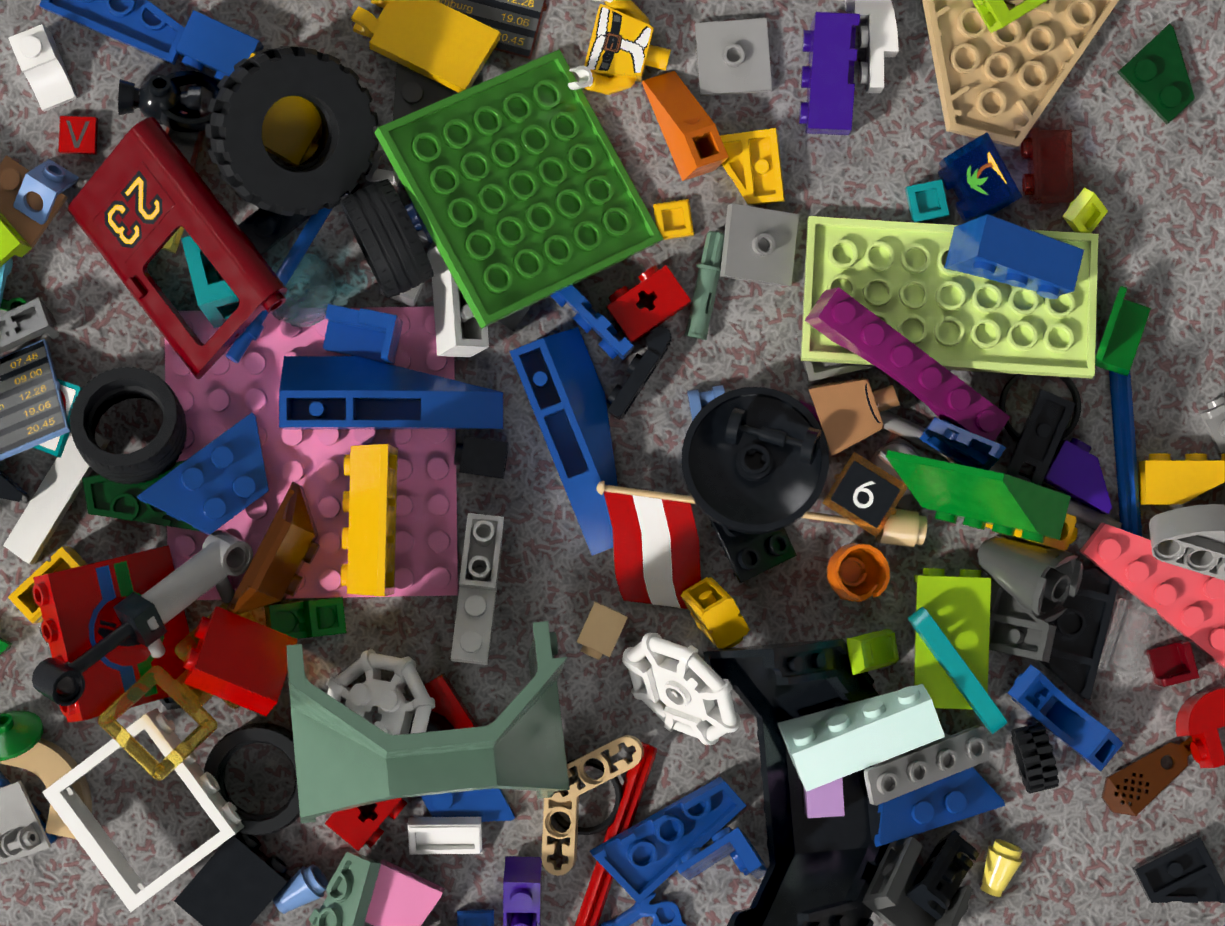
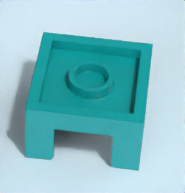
(208, 288)

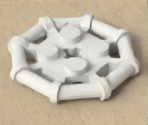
(681, 690)
(385, 695)

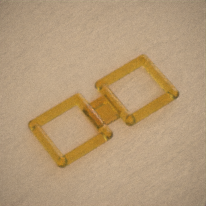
(186, 696)

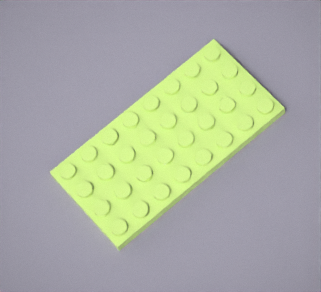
(947, 313)

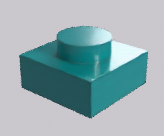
(927, 201)

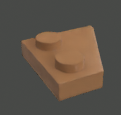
(10, 182)

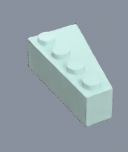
(860, 734)

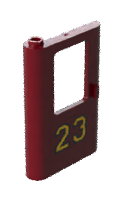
(136, 208)

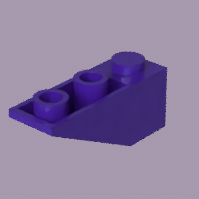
(522, 891)

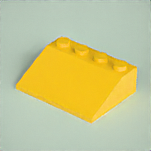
(371, 520)

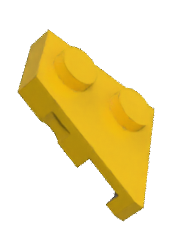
(755, 165)

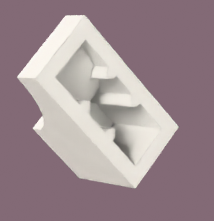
(43, 67)

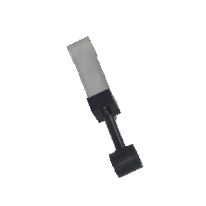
(146, 614)

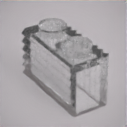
(1127, 637)

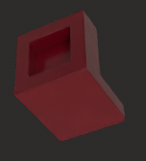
(1172, 663)

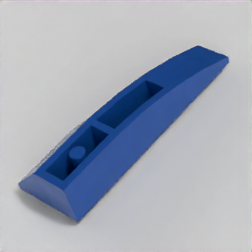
(379, 395)
(574, 425)

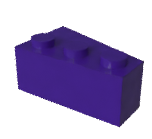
(829, 73)

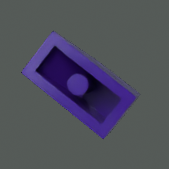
(1079, 475)

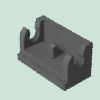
(26, 324)

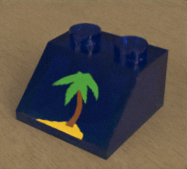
(979, 179)

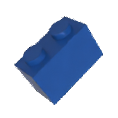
(214, 45)

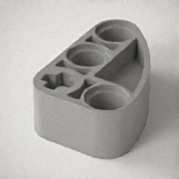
(1191, 538)

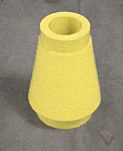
(1000, 866)

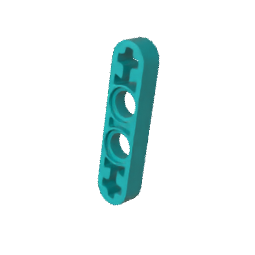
(957, 670)

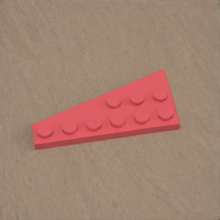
(1181, 596)

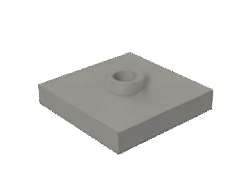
(733, 57)
(759, 245)

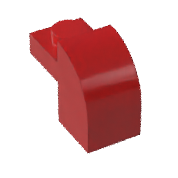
(1200, 719)

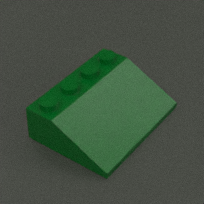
(983, 497)

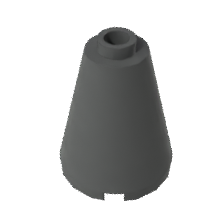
(1032, 574)

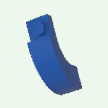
(1064, 718)

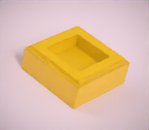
(673, 219)

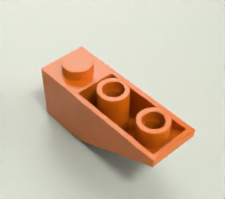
(685, 126)

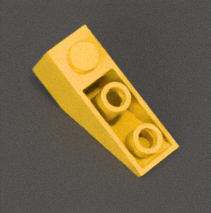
(1178, 481)

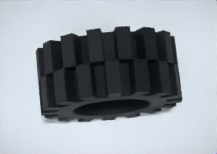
(1035, 758)

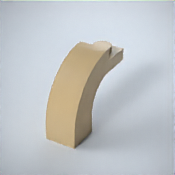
(51, 764)

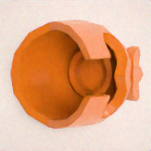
(858, 572)

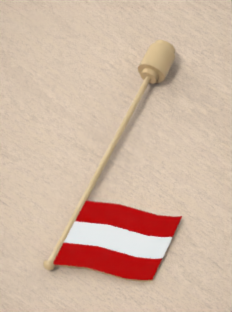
(660, 546)

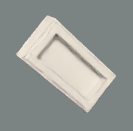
(445, 835)

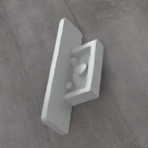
(926, 764)

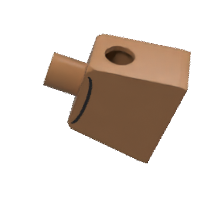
(850, 410)

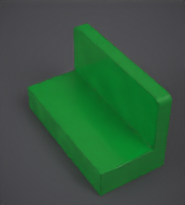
(1121, 335)

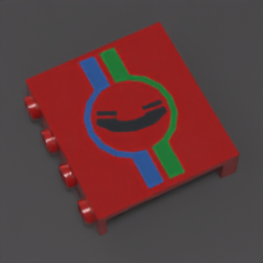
(81, 613)

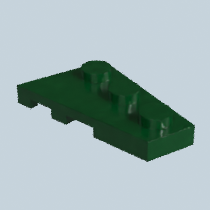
(121, 501)

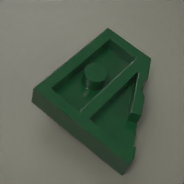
(1160, 75)

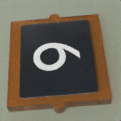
(865, 494)

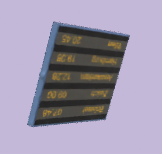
(29, 400)

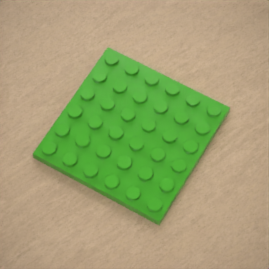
(518, 187)

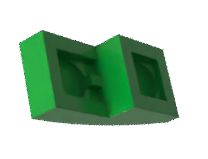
(307, 618)

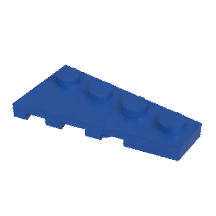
(127, 21)
(654, 847)

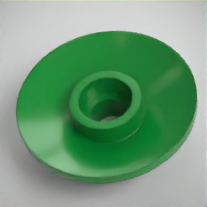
(19, 733)

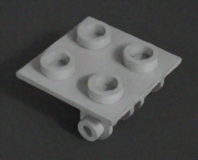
(19, 824)

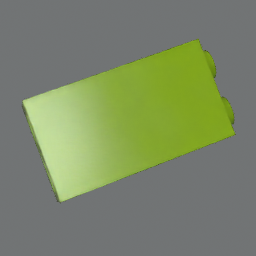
(963, 614)

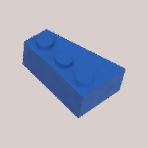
(1014, 256)

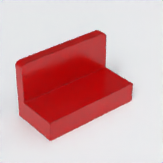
(449, 703)

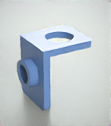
(47, 181)

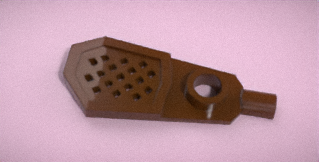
(1152, 773)

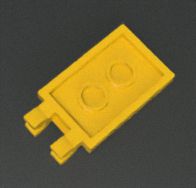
(429, 39)

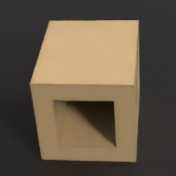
(601, 631)

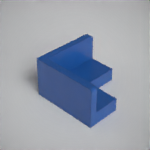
(362, 333)

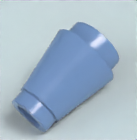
(301, 889)

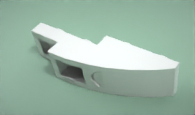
(878, 38)
(477, 588)

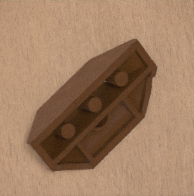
(279, 556)

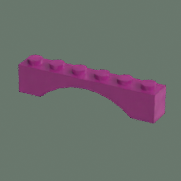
(868, 336)

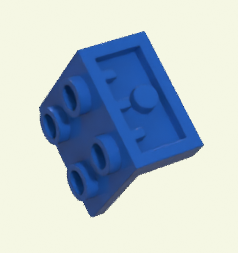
(725, 843)

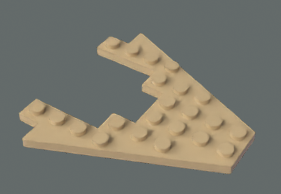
(1009, 75)

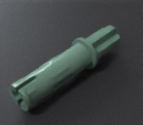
(706, 286)

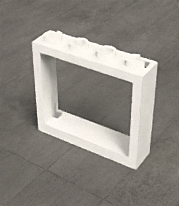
(98, 843)

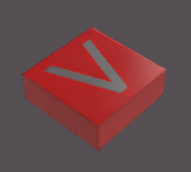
(78, 135)

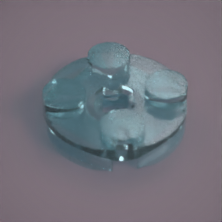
(322, 291)

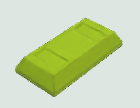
(872, 651)

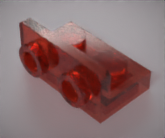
(1049, 166)

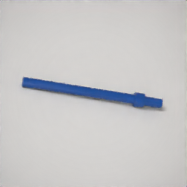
(284, 273)

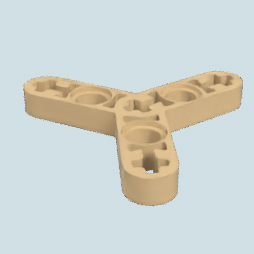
(570, 802)

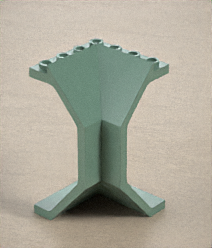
(354, 763)

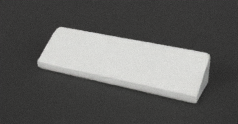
(50, 502)

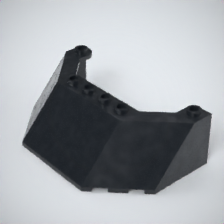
(820, 863)

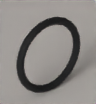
(610, 820)

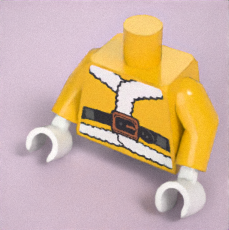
(619, 49)

